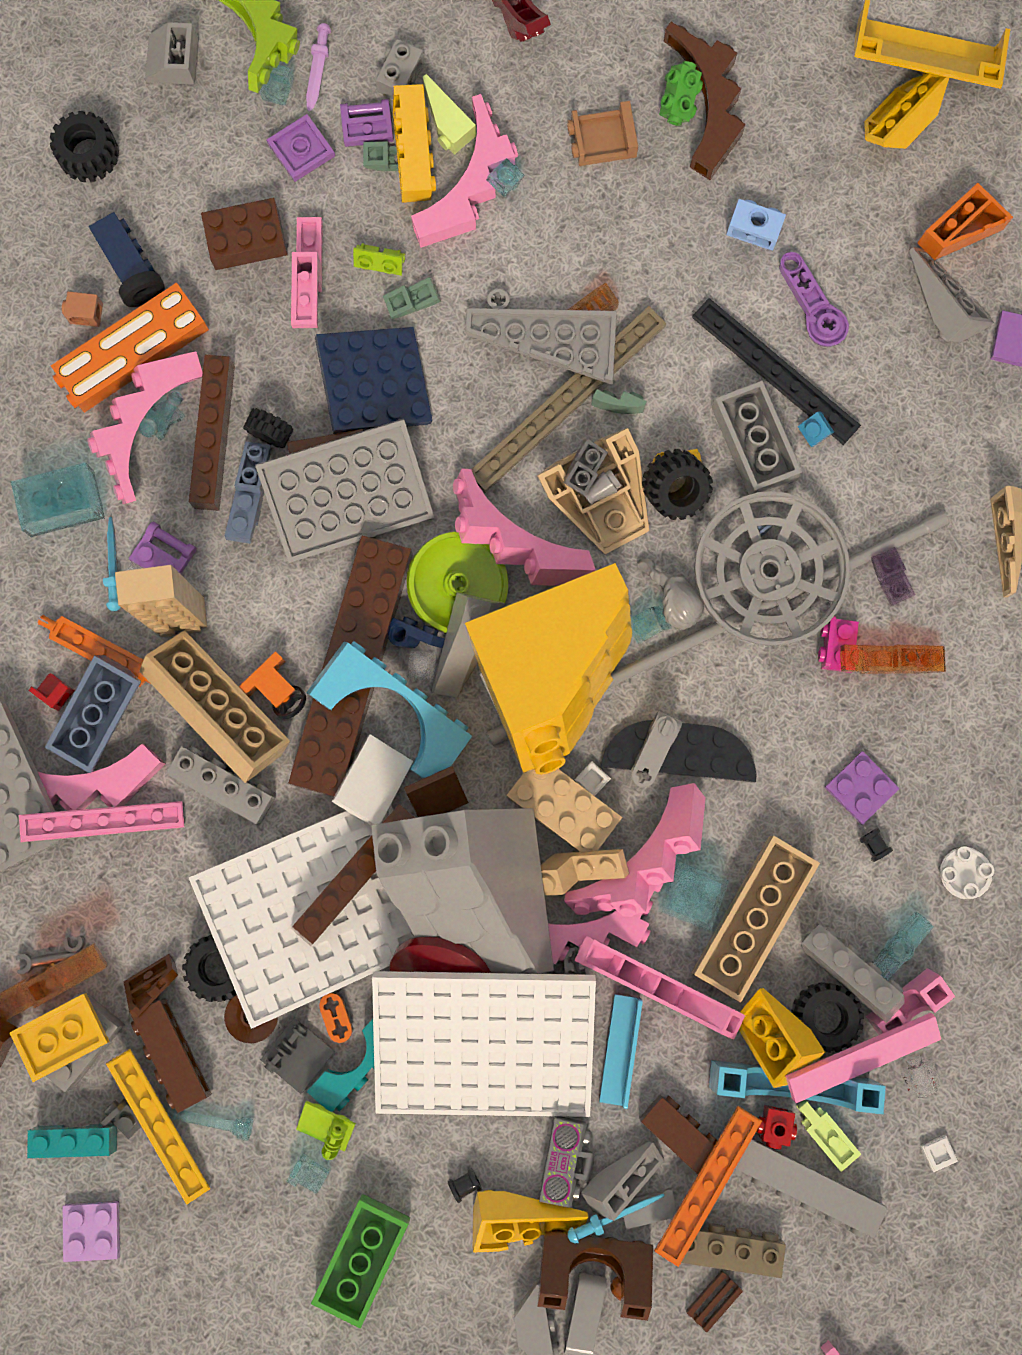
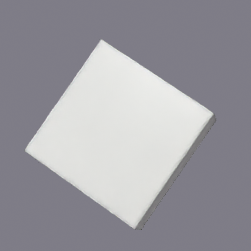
(592, 778)
(939, 1153)

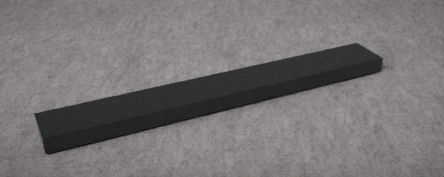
(774, 369)

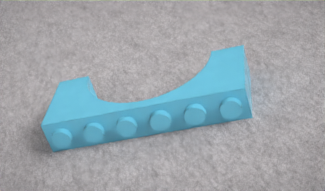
(352, 670)
(747, 1079)

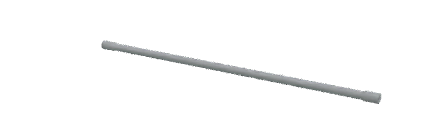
(924, 527)

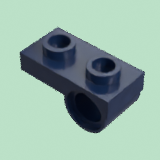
(413, 634)

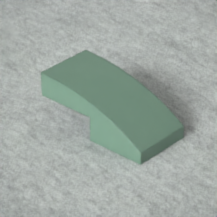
(379, 156)
(411, 299)

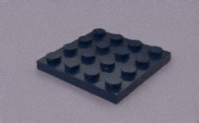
(373, 378)

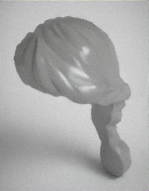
(680, 601)

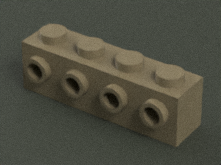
(737, 1251)

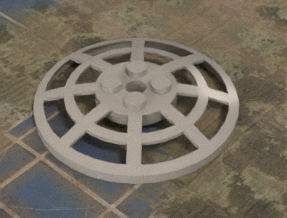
(785, 561)

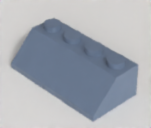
(93, 712)

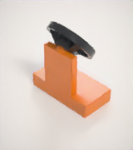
(274, 687)

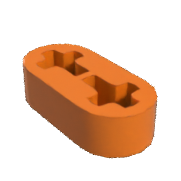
(342, 1015)

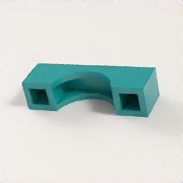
(334, 1086)

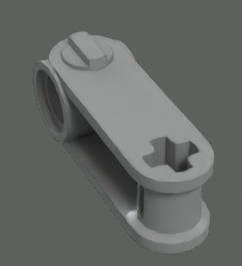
(655, 747)

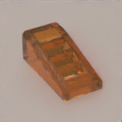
(595, 296)

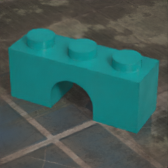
(59, 1141)

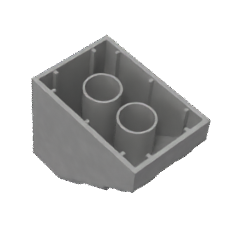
(471, 883)

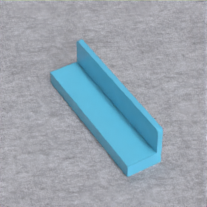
(621, 1050)

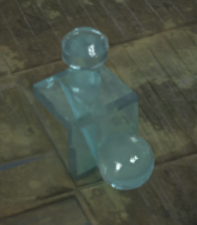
(162, 416)

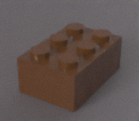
(244, 234)

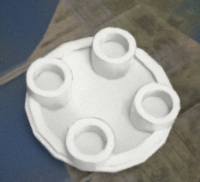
(966, 873)

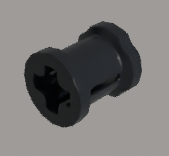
(876, 845)
(464, 1185)

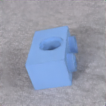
(763, 235)

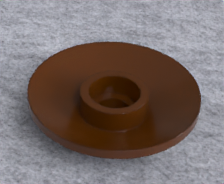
(239, 1027)

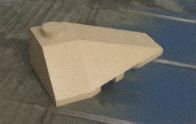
(1007, 523)

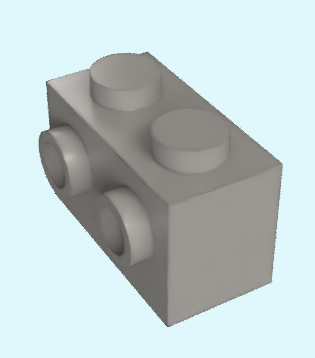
(400, 67)

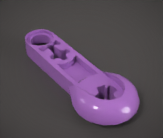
(814, 304)

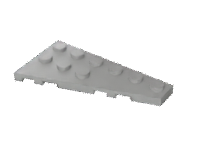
(565, 338)

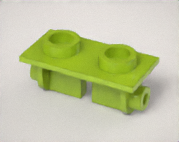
(370, 258)

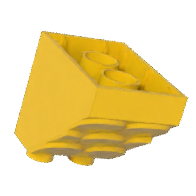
(553, 662)

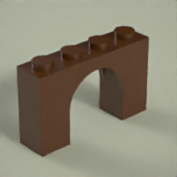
(627, 1259)

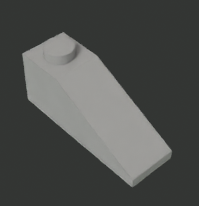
(620, 1182)

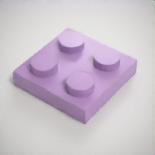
(91, 1231)

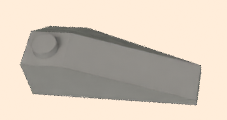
(950, 310)
(457, 655)

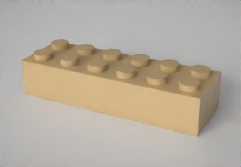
(161, 600)
(214, 706)
(755, 918)

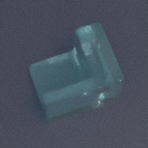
(278, 86)
(308, 1173)

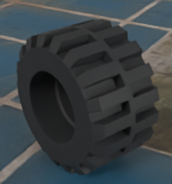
(87, 164)
(665, 472)
(197, 976)
(849, 1009)

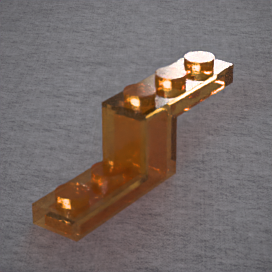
(51, 981)

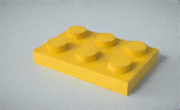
(59, 1037)

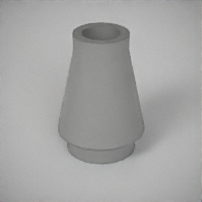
(602, 487)

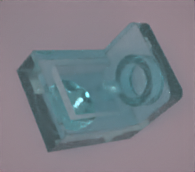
(505, 177)
(649, 624)

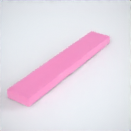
(100, 821)
(863, 1057)

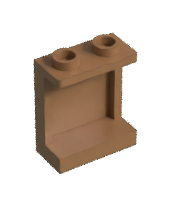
(603, 136)

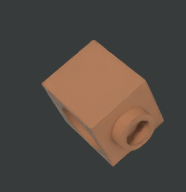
(82, 309)

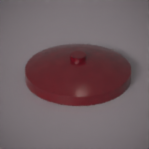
(436, 955)

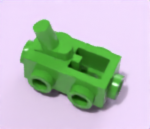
(680, 93)

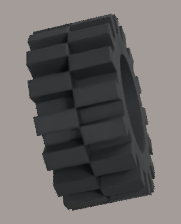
(268, 428)

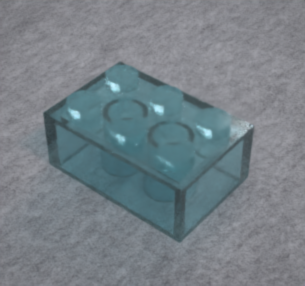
(57, 500)

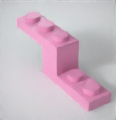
(306, 272)

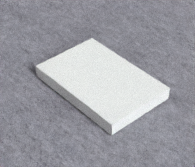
(372, 781)

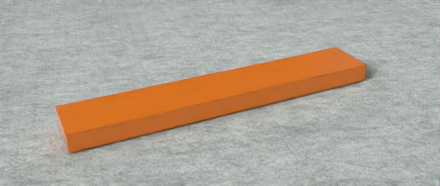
(707, 1186)

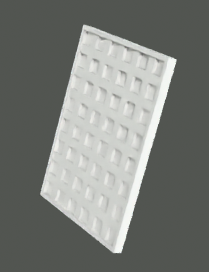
(263, 894)
(483, 1043)

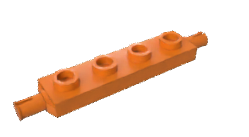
(90, 644)

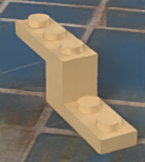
(566, 869)

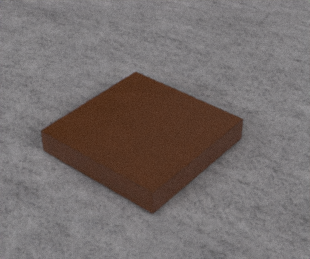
(436, 793)

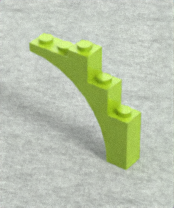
(272, 38)

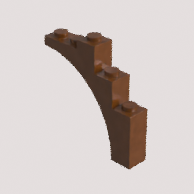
(719, 94)

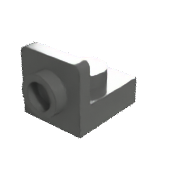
(122, 1117)

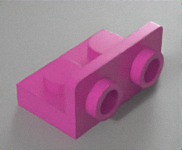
(836, 634)

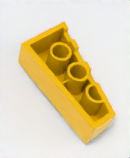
(412, 143)

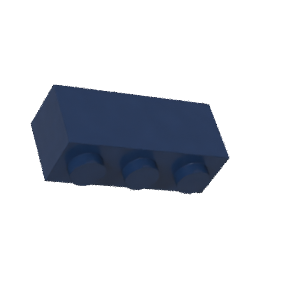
(118, 247)

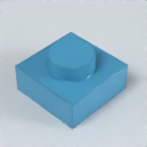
(815, 429)

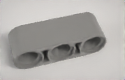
(585, 1315)

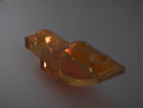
(892, 659)

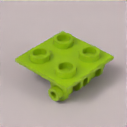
(327, 1127)

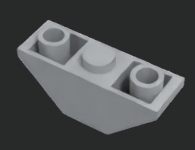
(534, 1325)

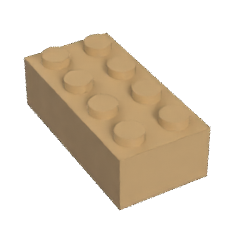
(565, 809)

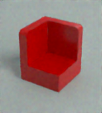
(53, 692)

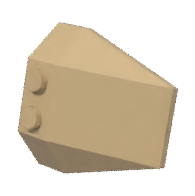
(614, 518)

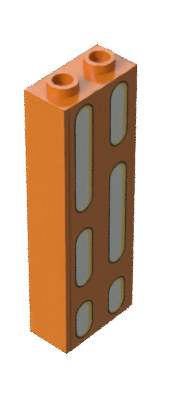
(140, 337)

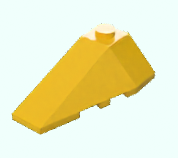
(510, 1217)

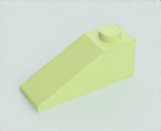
(451, 123)

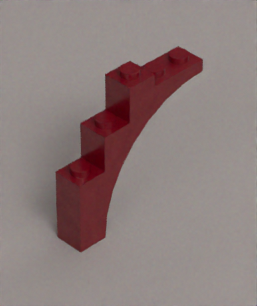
(522, 18)

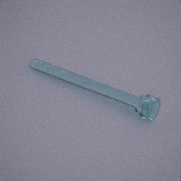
(240, 1127)

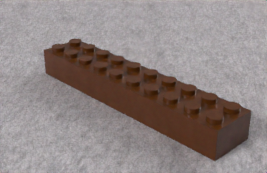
(365, 618)

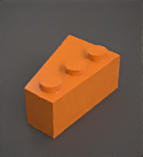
(966, 222)

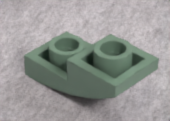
(628, 404)

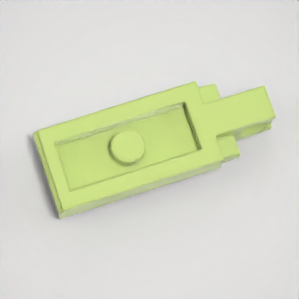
(828, 1136)

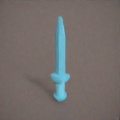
(110, 582)
(595, 1225)

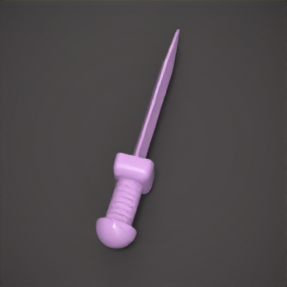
(319, 53)

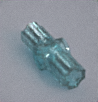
(910, 936)

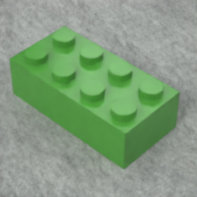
(361, 1261)

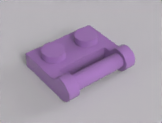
(367, 128)
(149, 555)

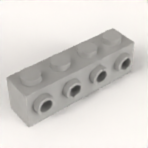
(220, 785)
(853, 973)

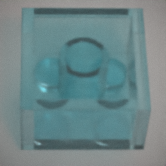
(694, 896)

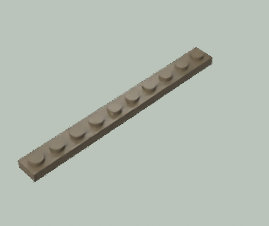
(562, 404)

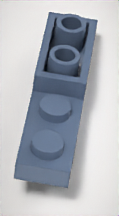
(248, 494)

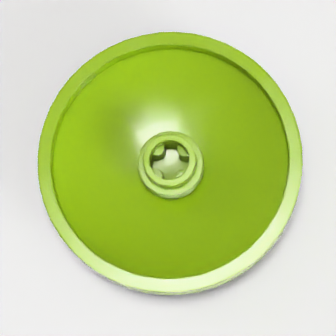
(450, 567)

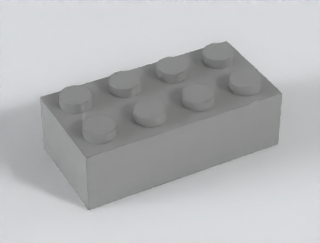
(756, 439)

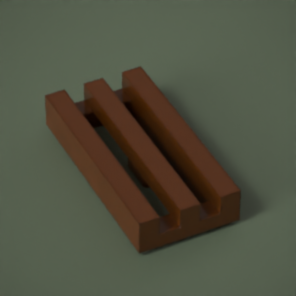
(706, 1326)

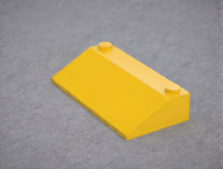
(930, 51)

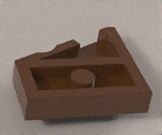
(149, 984)

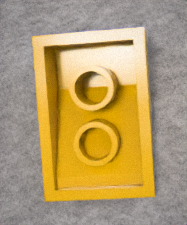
(777, 1038)

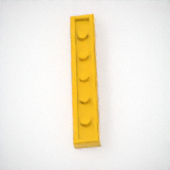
(157, 1126)

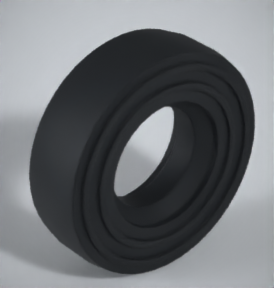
(141, 288)

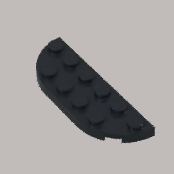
(695, 752)

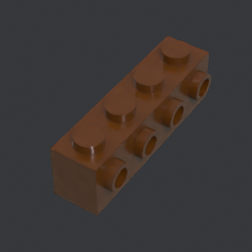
(171, 1056)

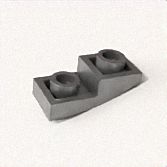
(584, 467)

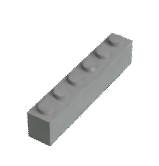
(811, 1188)

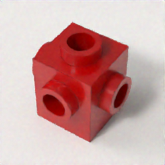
(770, 1120)

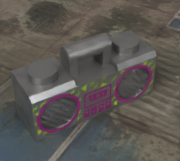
(559, 1173)

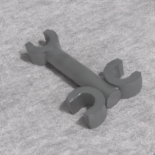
(45, 960)

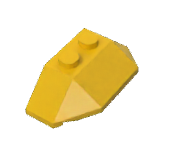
(906, 111)

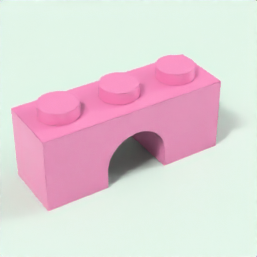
(923, 993)

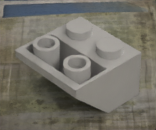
(172, 54)

